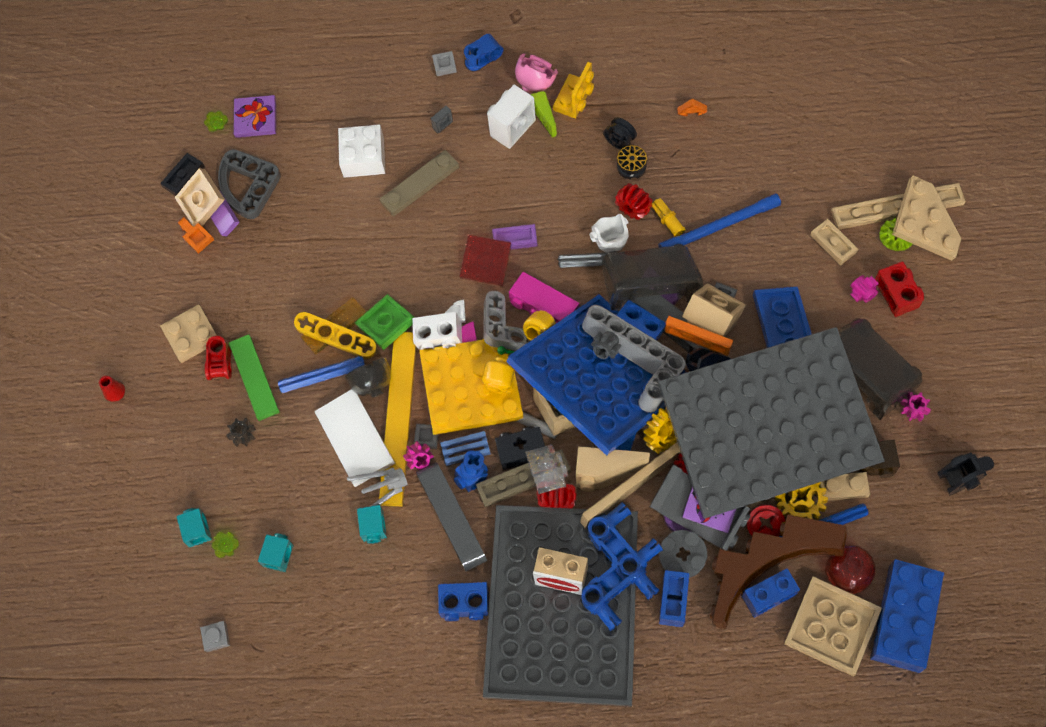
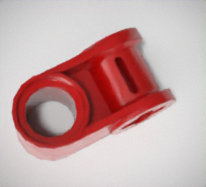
(218, 363)

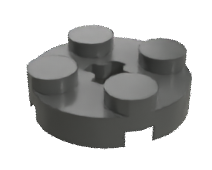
(691, 542)

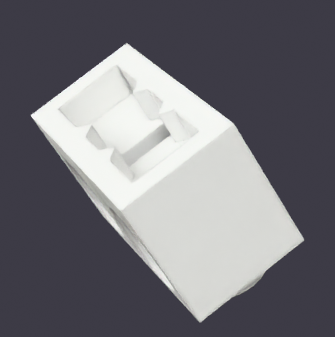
(437, 325)

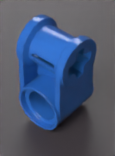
(483, 50)

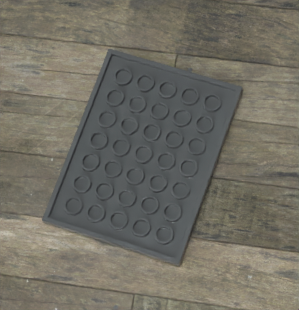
(770, 422)
(544, 638)

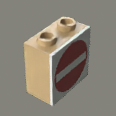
(560, 571)

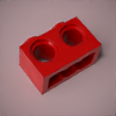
(894, 290)

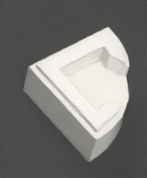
(459, 308)

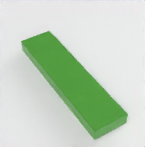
(254, 377)

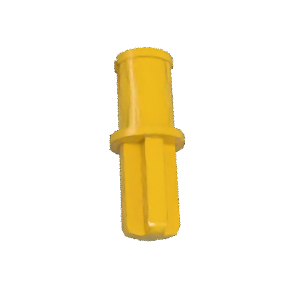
(668, 217)

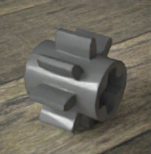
(606, 345)

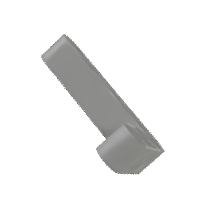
(639, 349)

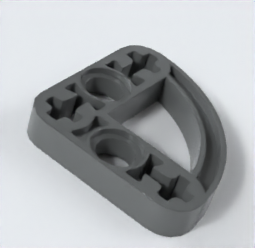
(260, 179)

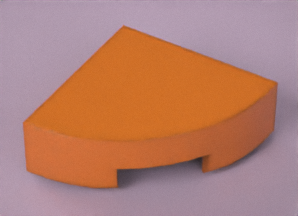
(692, 106)

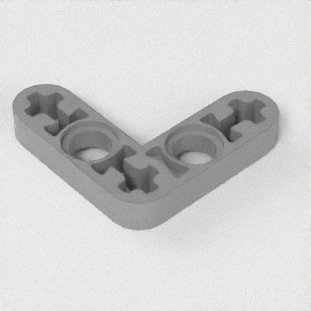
(503, 332)

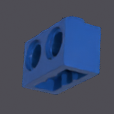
(642, 319)
(463, 593)
(770, 593)
(674, 598)

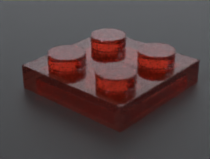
(485, 260)

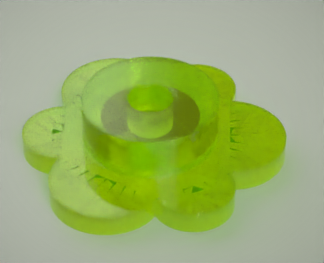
(215, 121)
(222, 539)

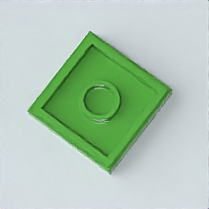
(385, 321)

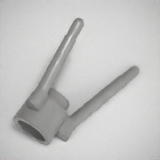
(394, 480)

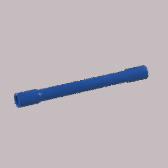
(760, 207)

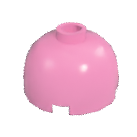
(534, 73)

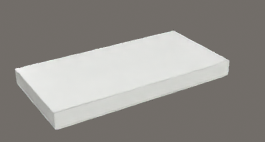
(354, 436)

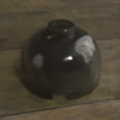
(370, 378)

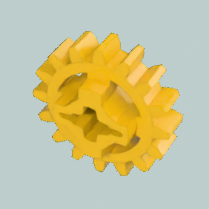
(660, 432)
(807, 506)

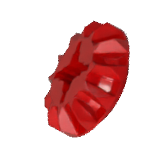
(765, 512)

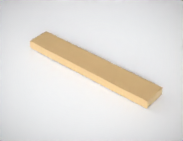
(888, 207)
(631, 484)

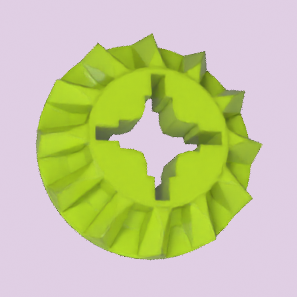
(888, 239)

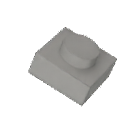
(444, 63)
(215, 636)

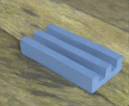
(462, 440)

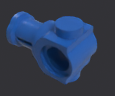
(471, 471)

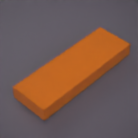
(698, 336)

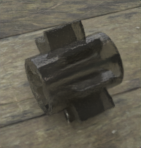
(235, 434)

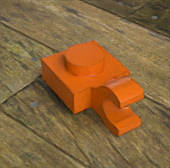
(195, 236)

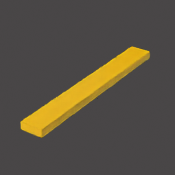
(399, 409)

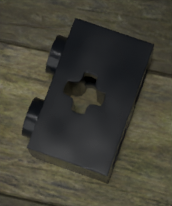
(508, 448)

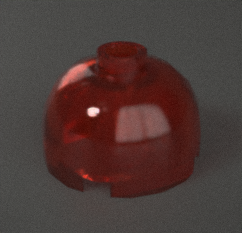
(851, 571)

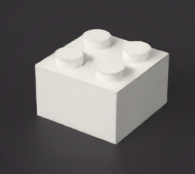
(511, 116)
(361, 151)

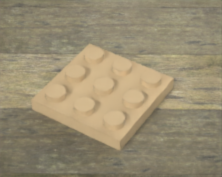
(833, 626)

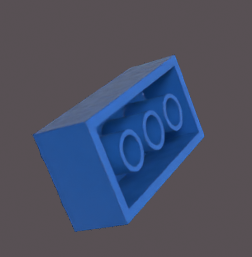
(907, 616)

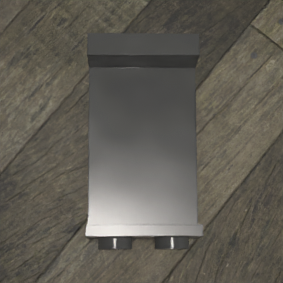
(671, 502)

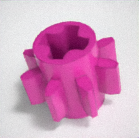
(864, 289)
(921, 404)
(417, 450)

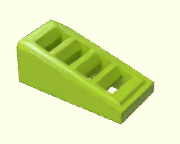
(544, 112)

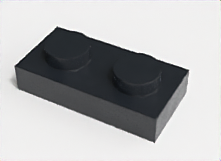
(181, 174)

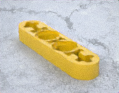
(336, 333)

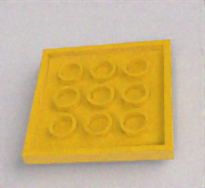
(456, 388)

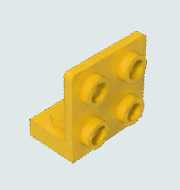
(574, 92)

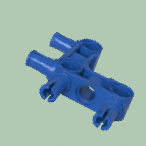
(617, 578)

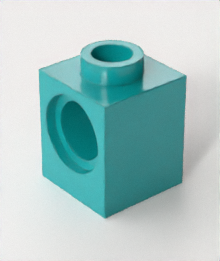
(371, 524)
(194, 527)
(275, 552)

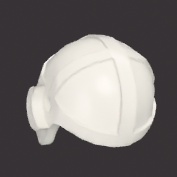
(610, 233)

